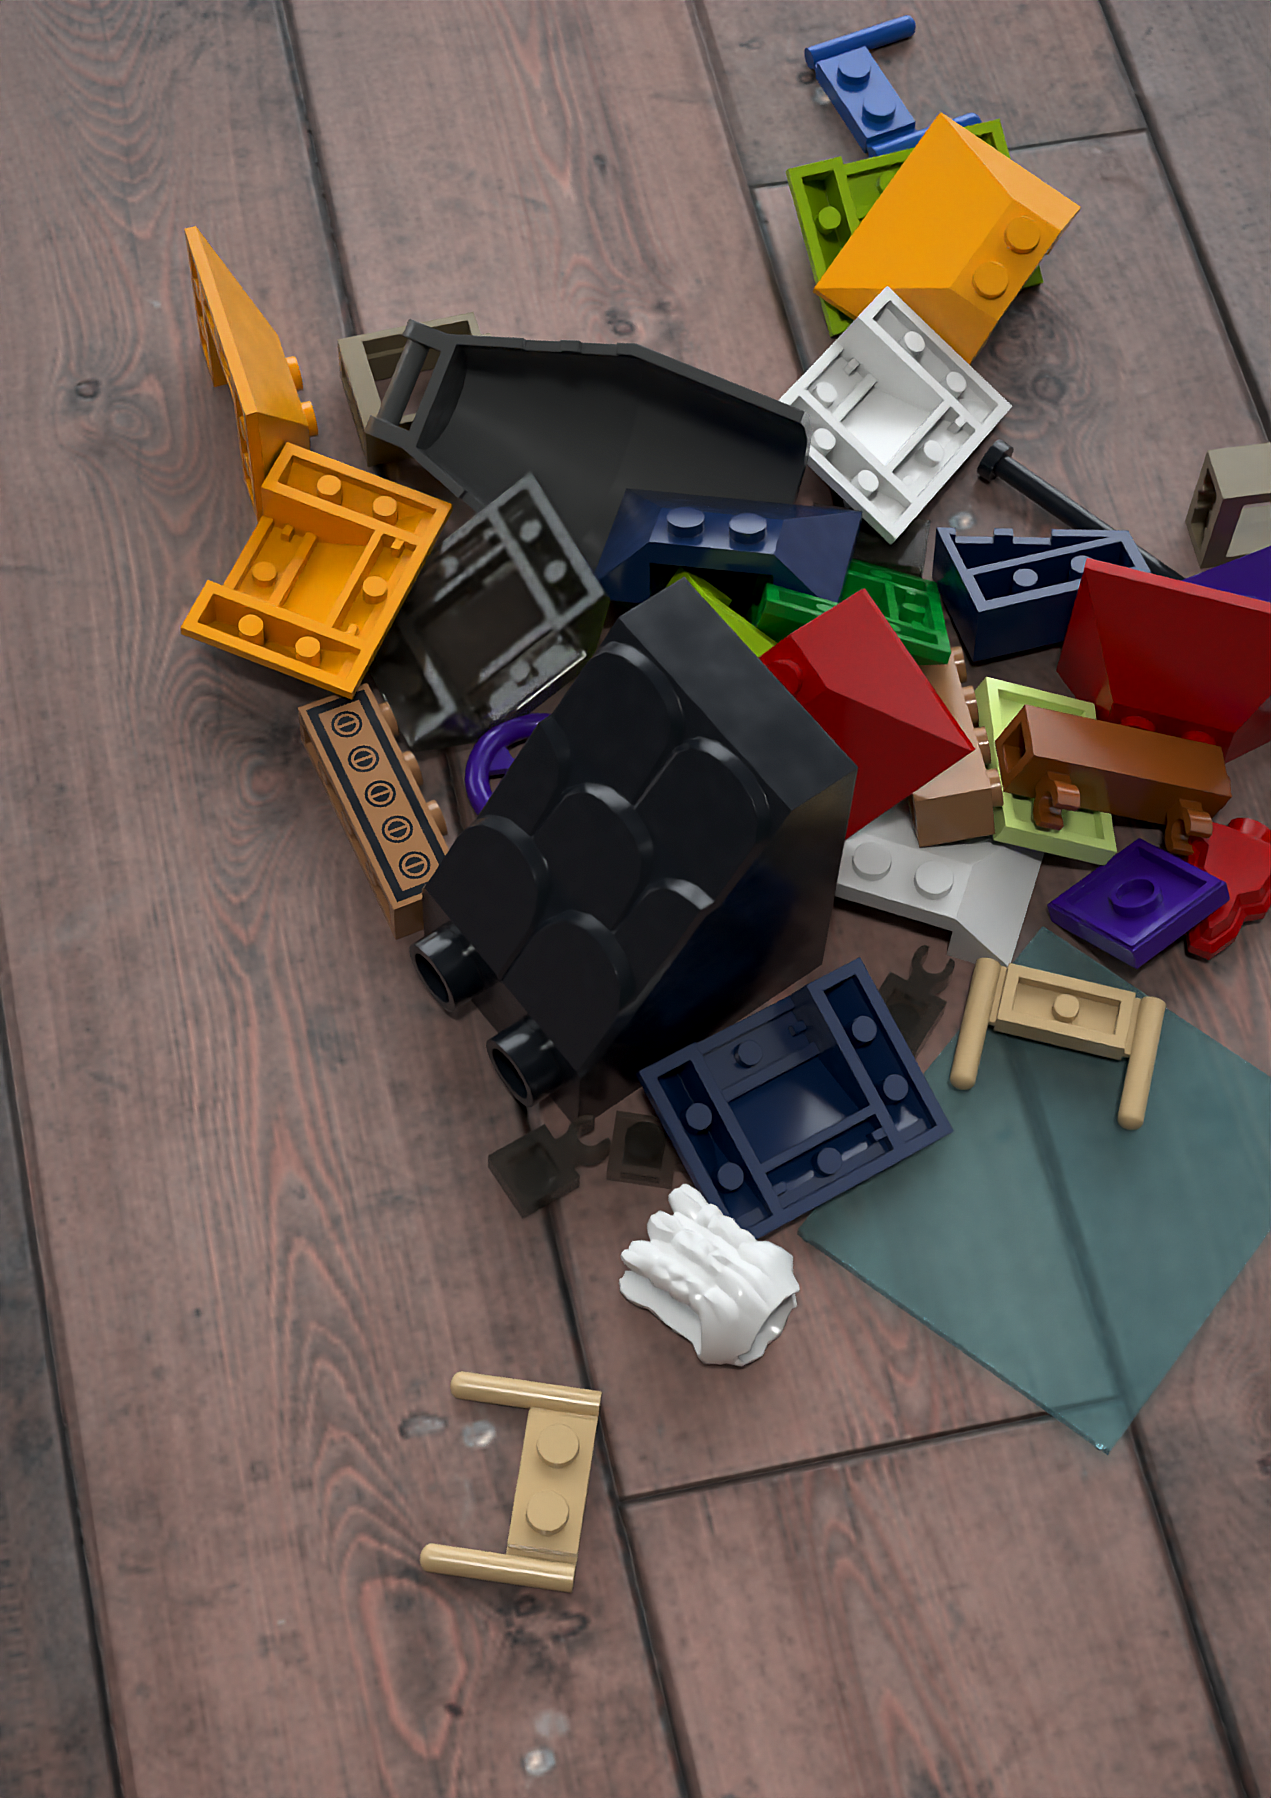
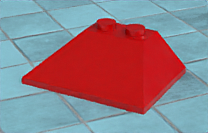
(1170, 657)
(871, 702)

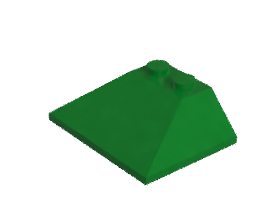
(905, 600)

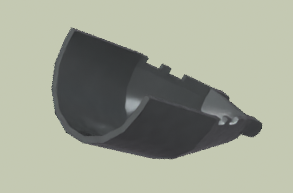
(589, 429)

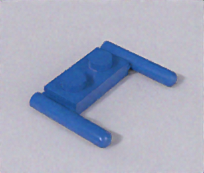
(864, 93)

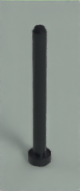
(999, 463)

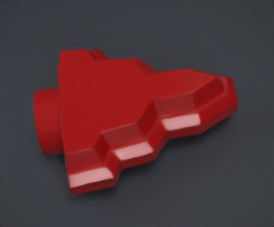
(1243, 860)

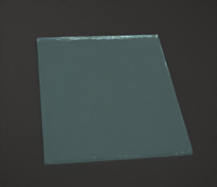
(1052, 1232)

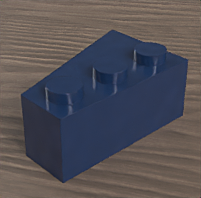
(1020, 590)

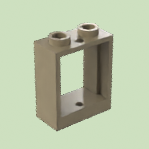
(375, 358)
(1216, 515)

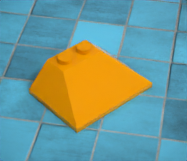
(951, 238)
(249, 358)
(320, 571)

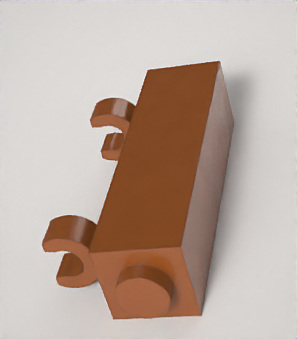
(1113, 770)

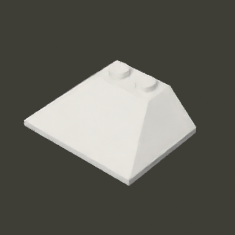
(892, 413)
(961, 886)

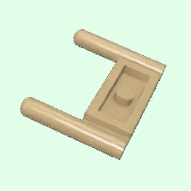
(1066, 1015)
(548, 1489)

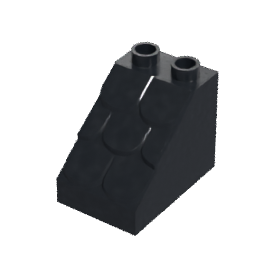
(641, 862)

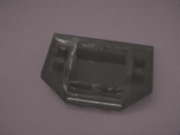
(491, 623)

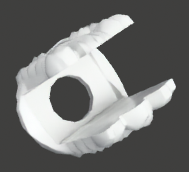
(710, 1280)

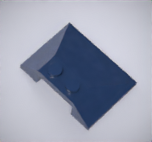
(797, 544)
(796, 1101)

